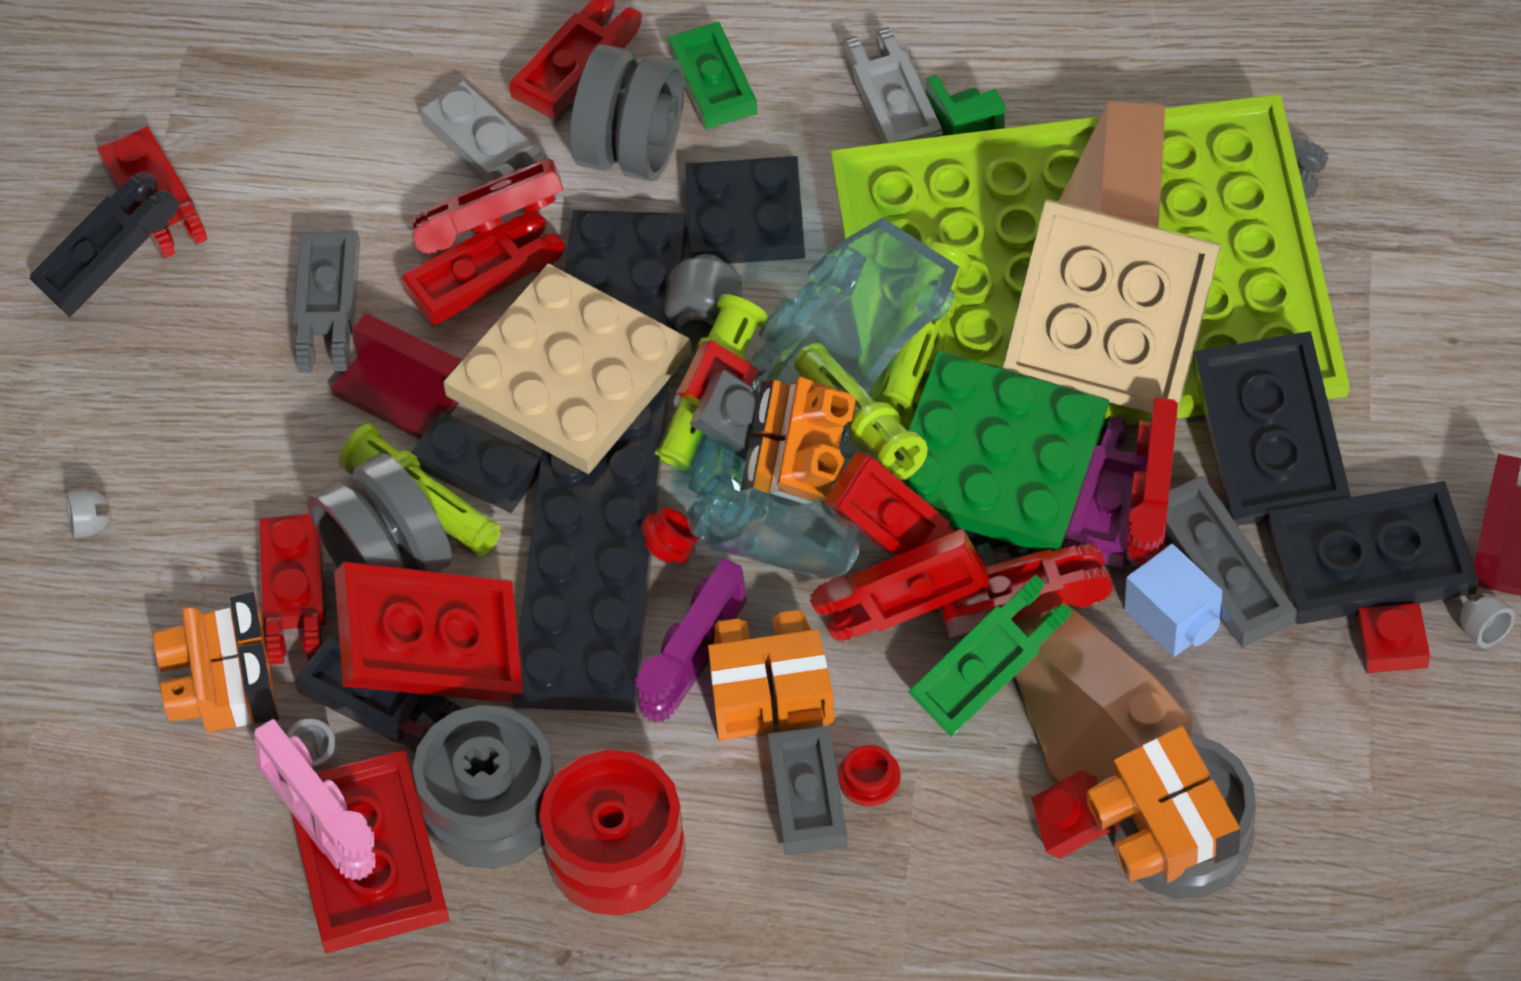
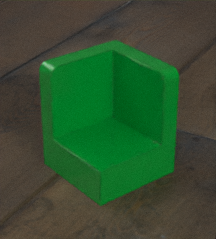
(966, 110)

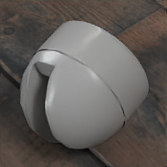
(82, 513)
(1487, 619)
(322, 737)

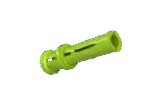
(732, 331)
(909, 364)
(819, 366)
(455, 514)

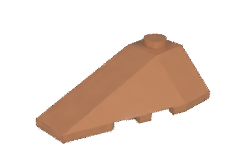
(1122, 164)
(1091, 700)

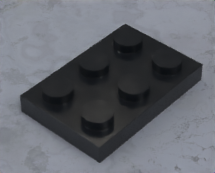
(1270, 426)
(1371, 552)

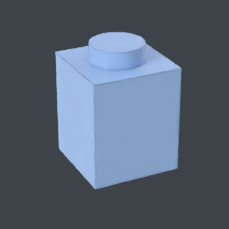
(1174, 601)

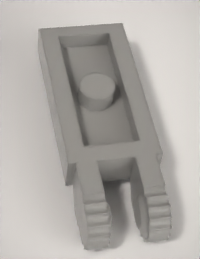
(892, 90)
(479, 133)

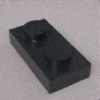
(477, 462)

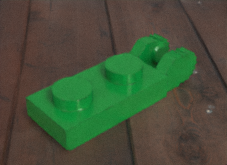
(984, 661)

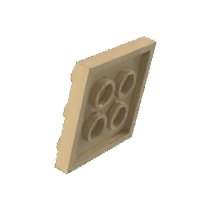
(1111, 306)
(568, 368)

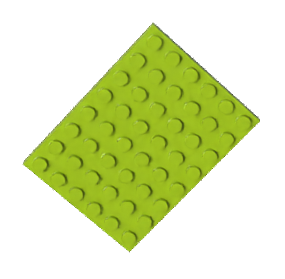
(1222, 180)

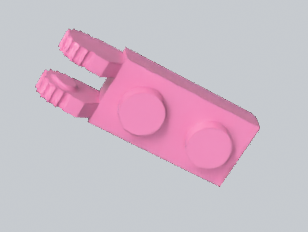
(314, 803)

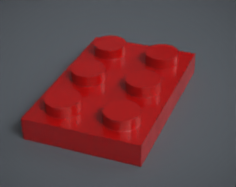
(427, 632)
(404, 884)

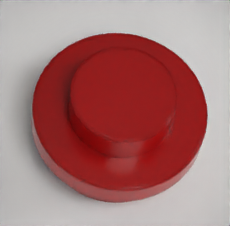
(669, 536)
(869, 776)

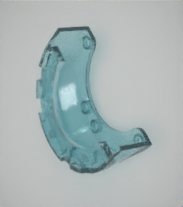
(863, 308)

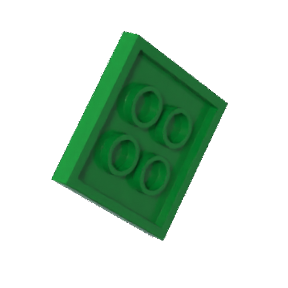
(1004, 451)

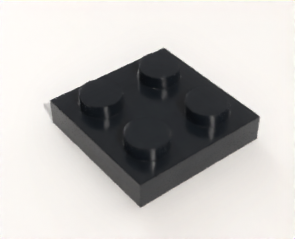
(745, 209)

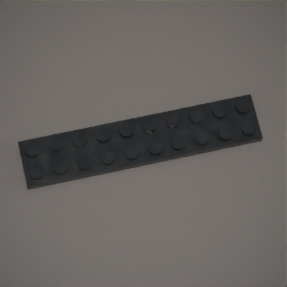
(587, 541)

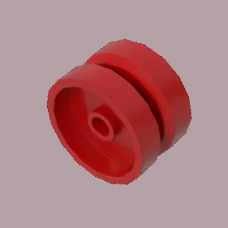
(613, 832)

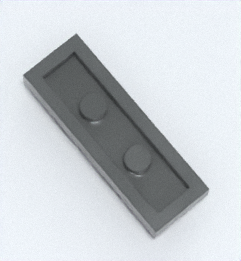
(1211, 539)

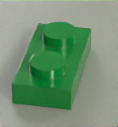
(713, 75)

